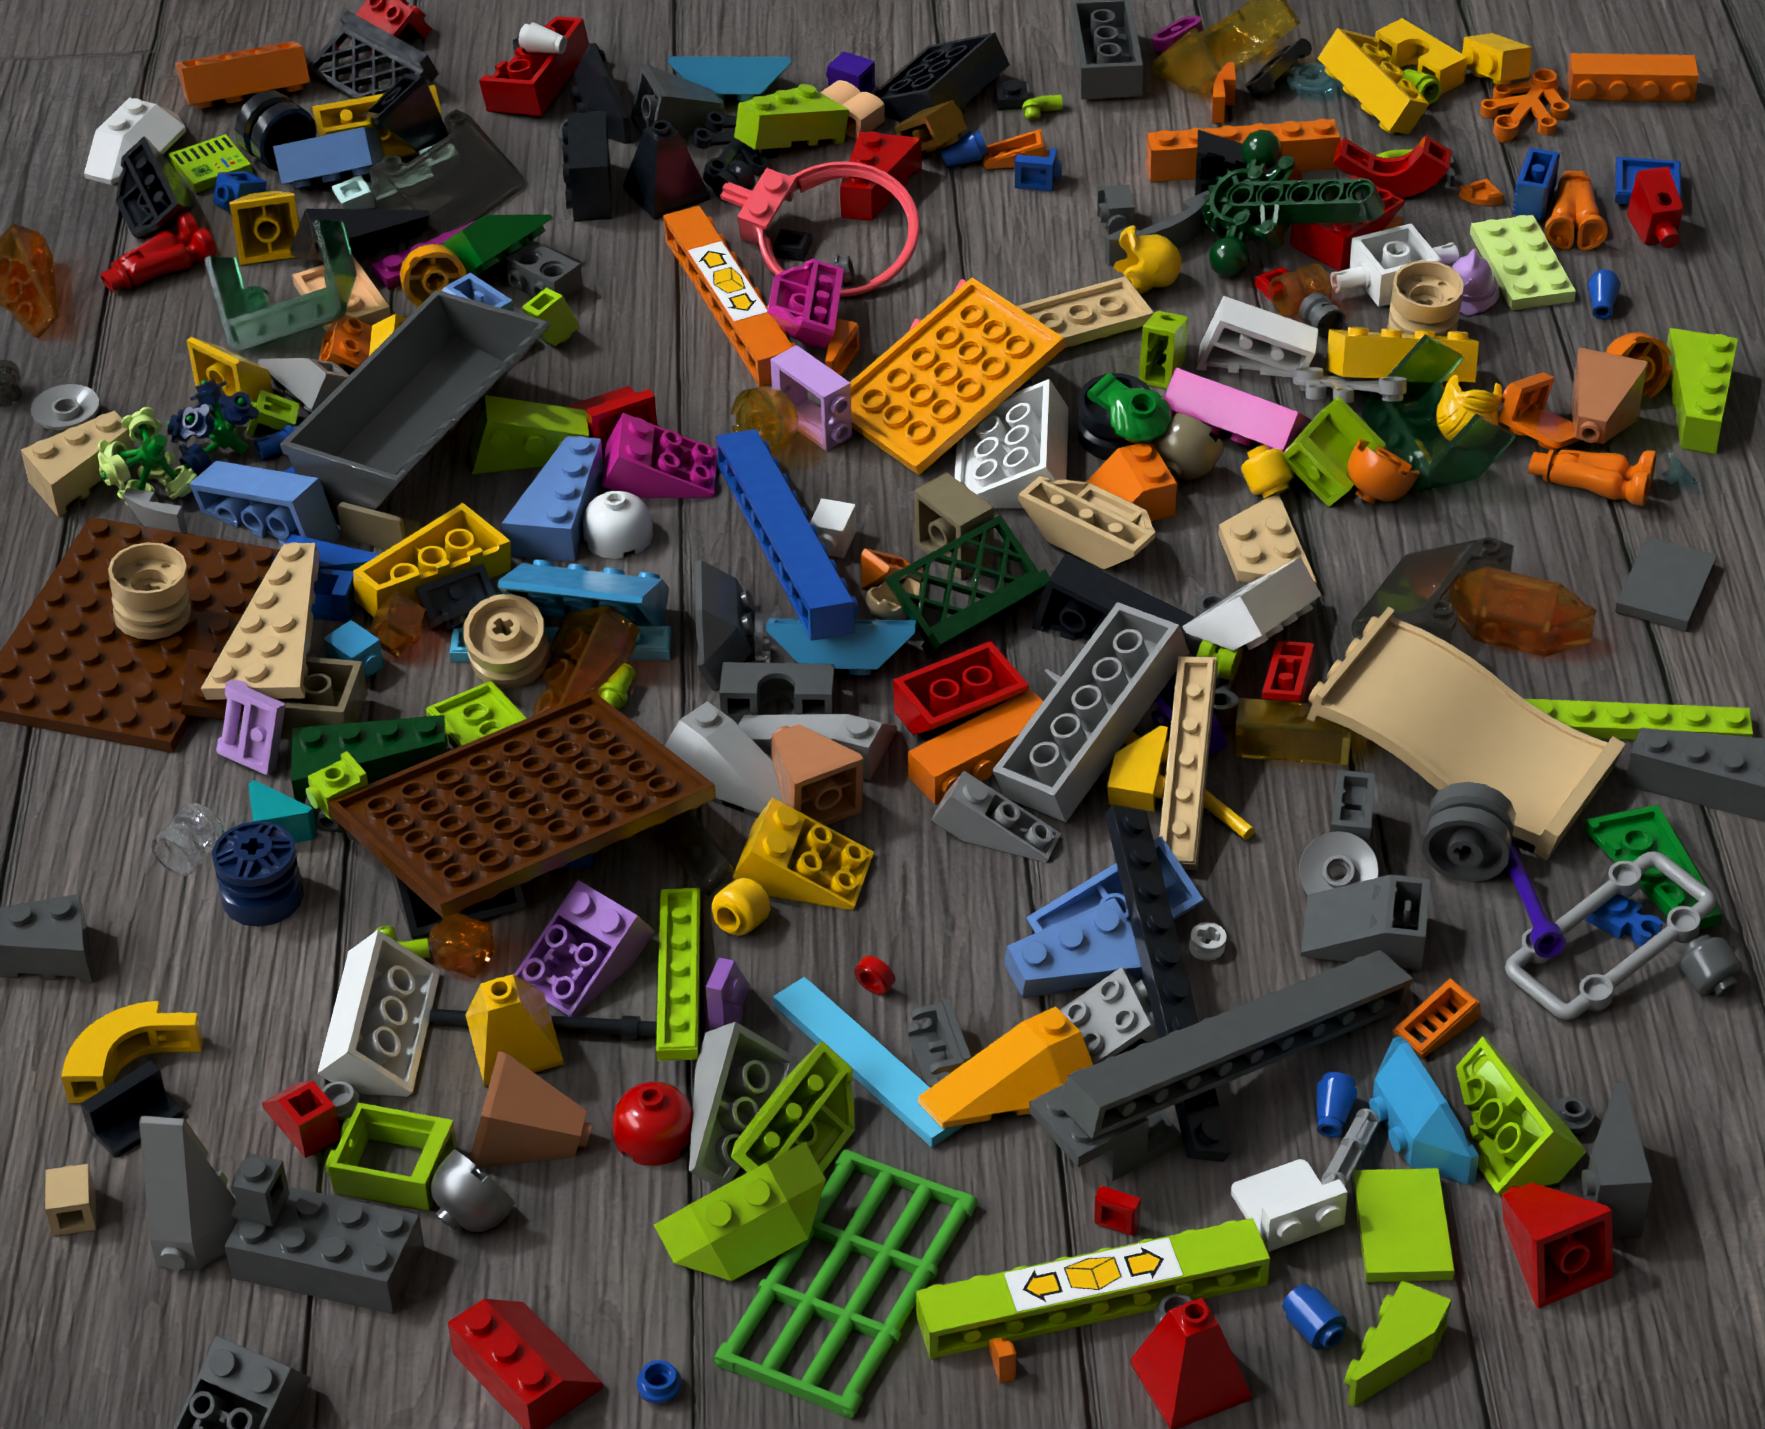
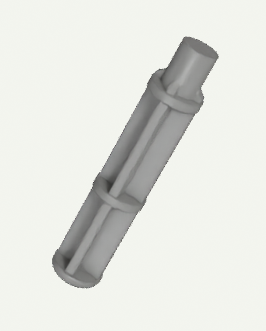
(1352, 1147)

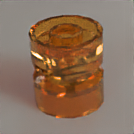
(1292, 288)

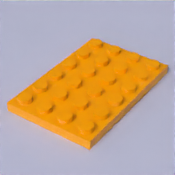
(948, 374)

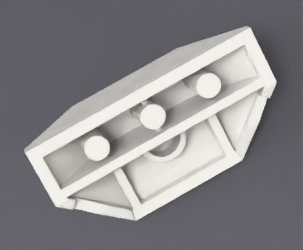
(123, 130)

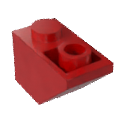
(305, 1117)

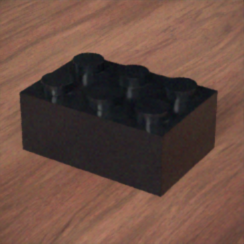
(587, 166)

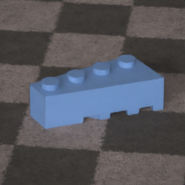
(551, 510)

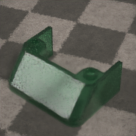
(252, 318)
(1414, 435)

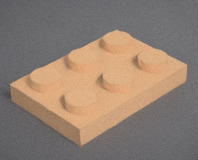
(365, 301)

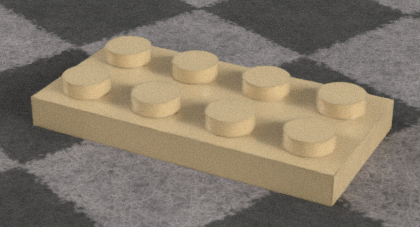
(1092, 311)

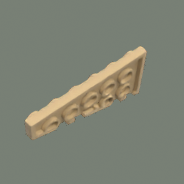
(274, 631)

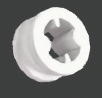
(1214, 948)

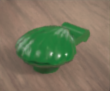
(1134, 412)

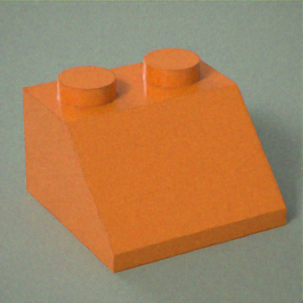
(1140, 478)

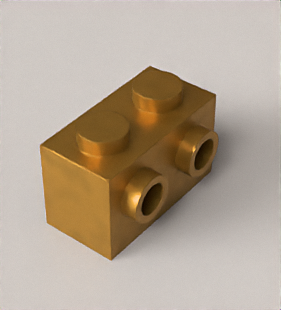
(935, 126)

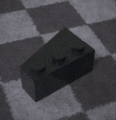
(1215, 157)

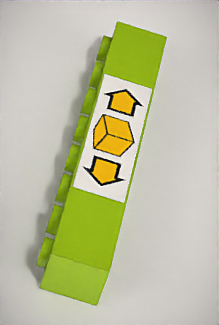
(1091, 1287)

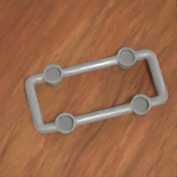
(1624, 880)

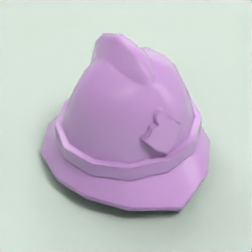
(1480, 284)

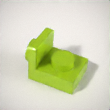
(273, 412)

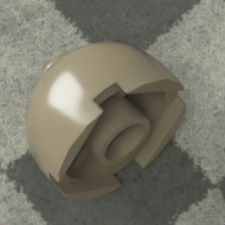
(1188, 448)

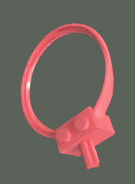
(774, 187)

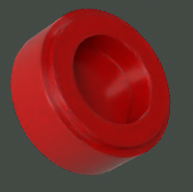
(874, 975)

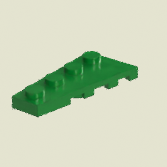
(1644, 830)

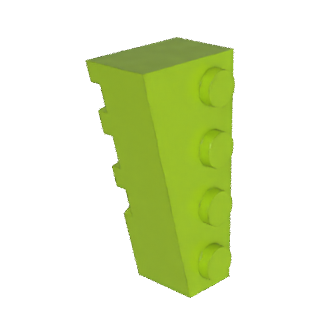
(1700, 385)

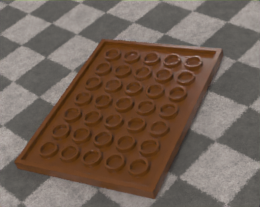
(86, 677)
(519, 802)

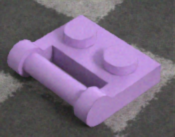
(259, 728)

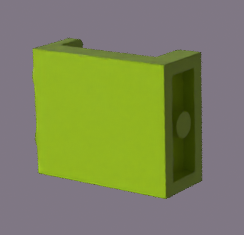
(1324, 447)

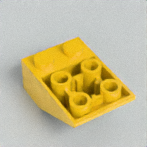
(803, 859)

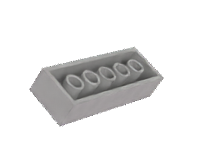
(1090, 712)

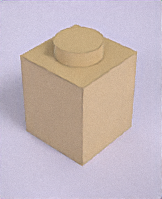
(70, 1199)

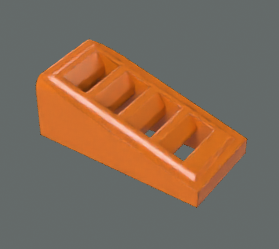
(1003, 153)
(843, 346)
(1449, 993)

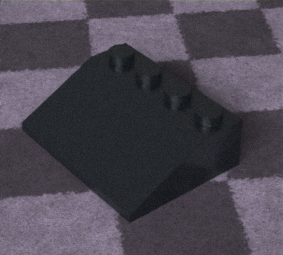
(943, 74)

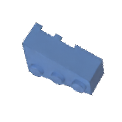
(329, 156)
(1074, 953)

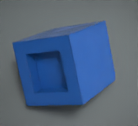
(334, 595)

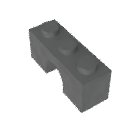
(752, 685)

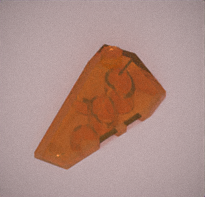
(28, 279)
(586, 654)

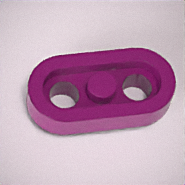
(1172, 33)

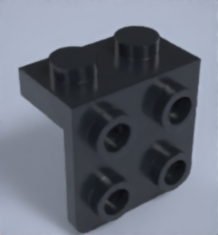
(454, 596)

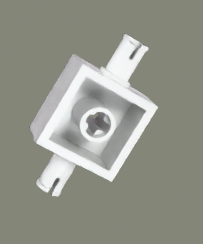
(1381, 254)

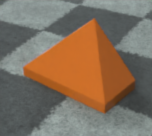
(878, 566)

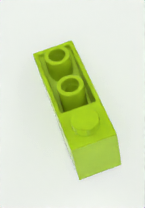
(1403, 1340)

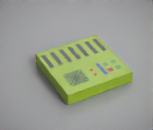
(203, 162)

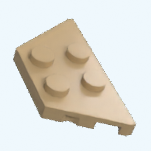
(1261, 540)

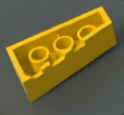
(1377, 354)

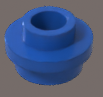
(655, 1373)

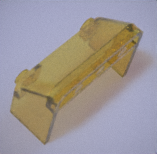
(1236, 38)

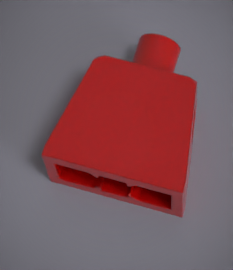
(1655, 207)

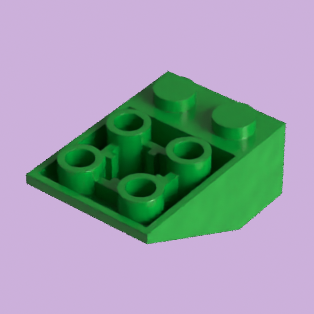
(494, 238)

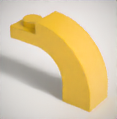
(119, 1039)

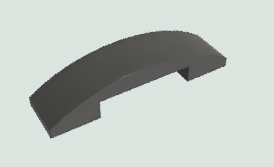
(1178, 229)

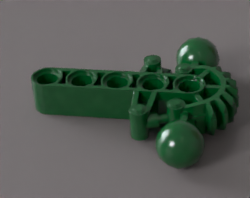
(1264, 205)

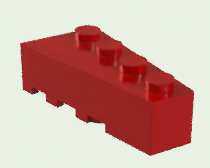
(534, 79)

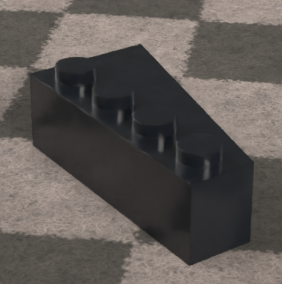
(1082, 597)

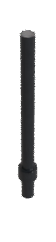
(628, 1027)

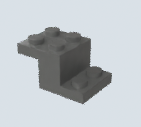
(1114, 1151)

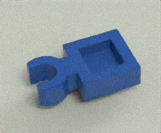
(1624, 916)

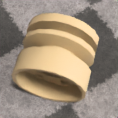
(1426, 298)
(149, 590)

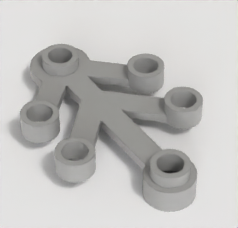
(1314, 383)

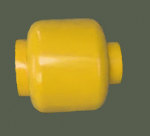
(1266, 471)
(741, 906)

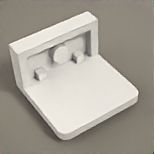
(1290, 1203)

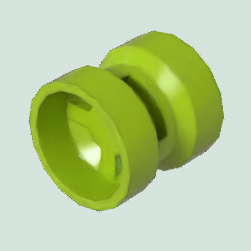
(1227, 659)

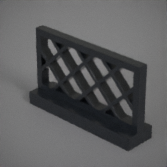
(384, 49)

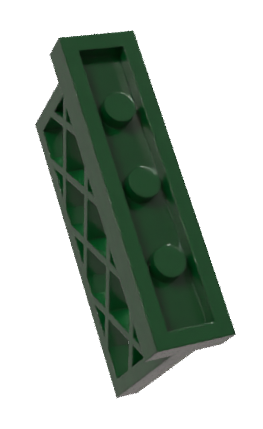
(976, 614)

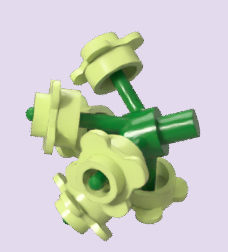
(151, 455)

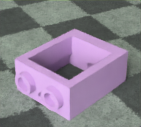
(803, 372)

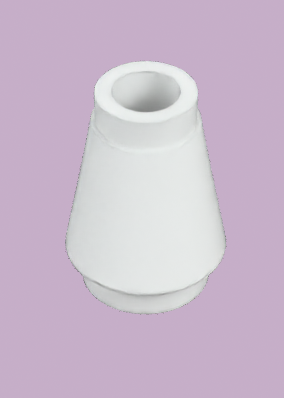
(540, 39)

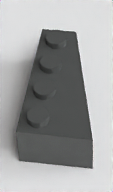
(1701, 769)

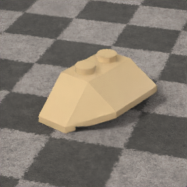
(1087, 520)

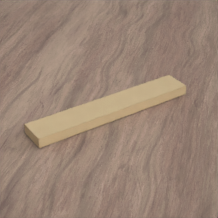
(1188, 758)

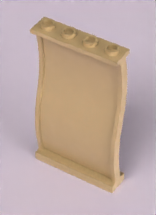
(1464, 726)

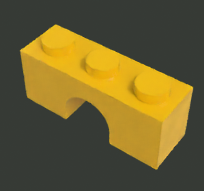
(1415, 47)

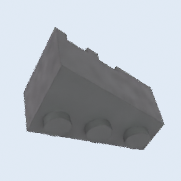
(45, 939)

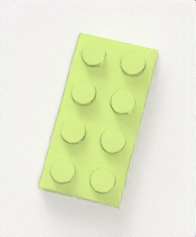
(1522, 262)

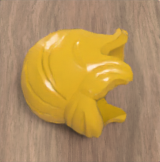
(1149, 260)
(1459, 407)

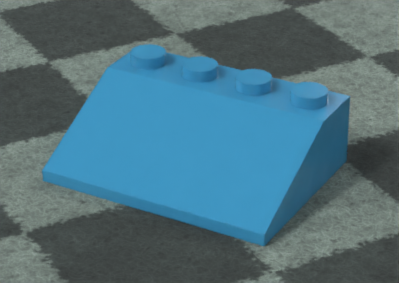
(576, 588)

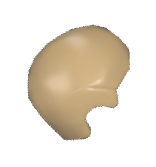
(885, 605)

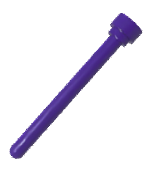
(1545, 936)

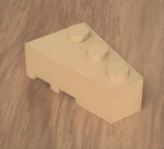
(69, 463)

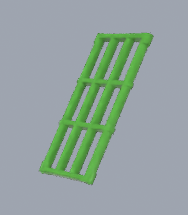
(850, 1317)

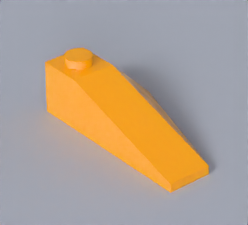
(1009, 1072)

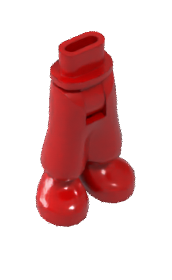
(161, 255)

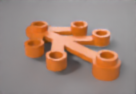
(1541, 83)

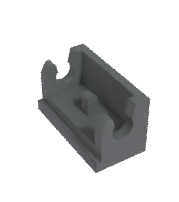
(937, 1042)

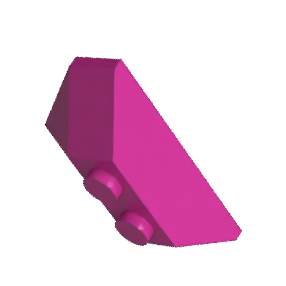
(807, 301)

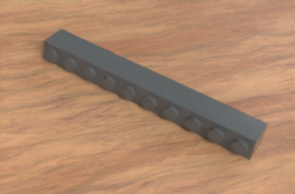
(1234, 1043)

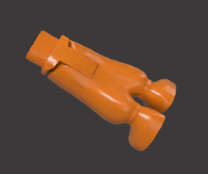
(1575, 209)
(1599, 473)

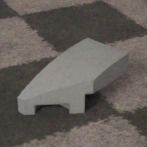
(154, 513)

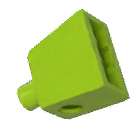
(1162, 338)

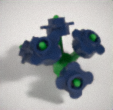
(212, 419)

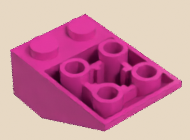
(657, 462)

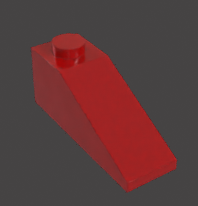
(1290, 672)

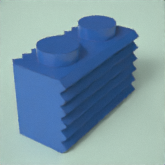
(1536, 183)

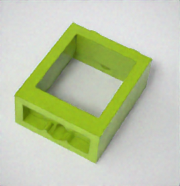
(393, 1126)

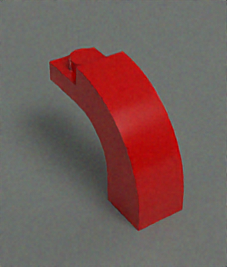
(1400, 175)

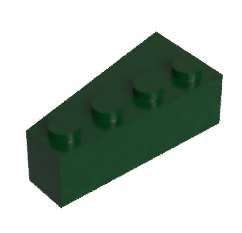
(376, 746)

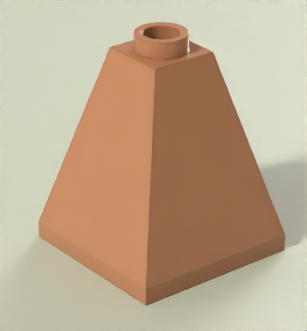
(1605, 394)
(817, 774)
(526, 1119)

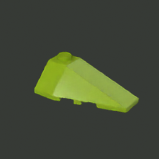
(1513, 1125)

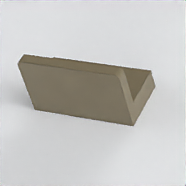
(373, 526)

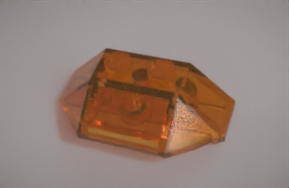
(1521, 612)

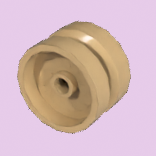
(506, 641)

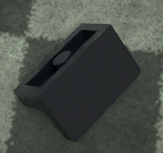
(117, 1110)

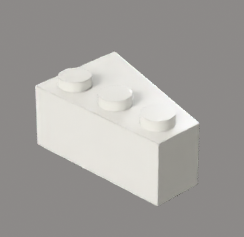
(1256, 340)

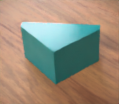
(275, 807)

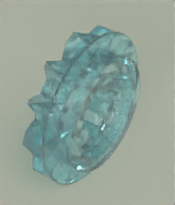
(1311, 79)

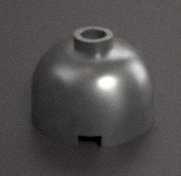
(468, 1196)

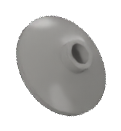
(65, 406)
(1335, 850)

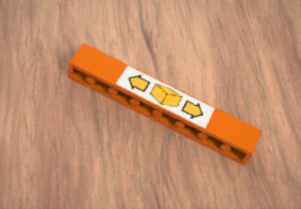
(726, 290)

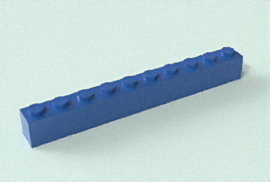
(786, 535)

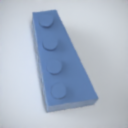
(266, 501)

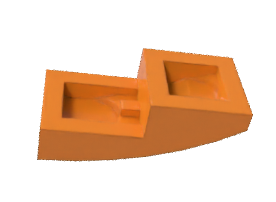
(1223, 92)

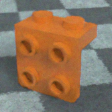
(1526, 415)

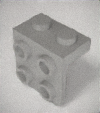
(1113, 1015)

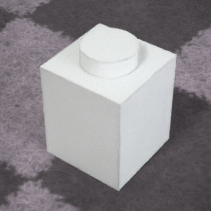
(835, 525)

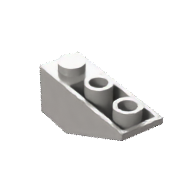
(306, 378)
(993, 821)

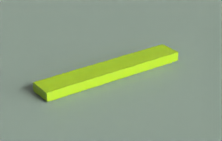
(678, 975)

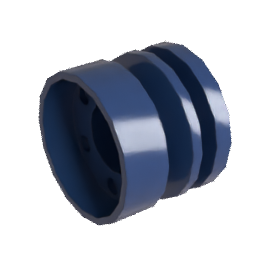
(258, 873)

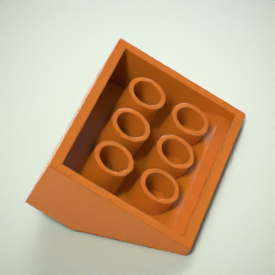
(243, 73)

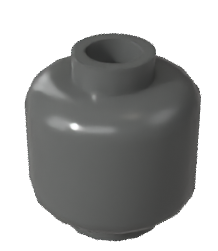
(1711, 966)

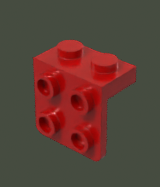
(394, 16)

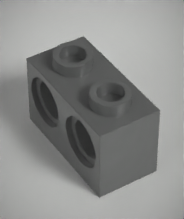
(539, 267)
(1354, 803)

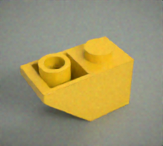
(1138, 772)

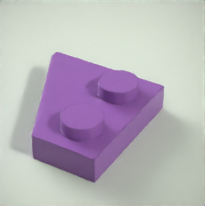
(725, 994)

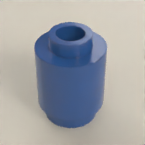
(1314, 1317)

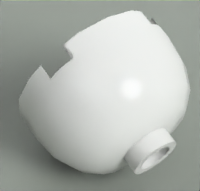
(617, 524)

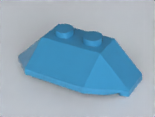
(731, 74)
(859, 652)
(1419, 1117)

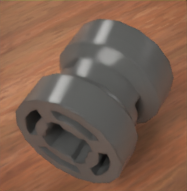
(1321, 314)

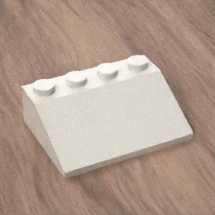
(1015, 446)

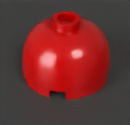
(652, 1123)

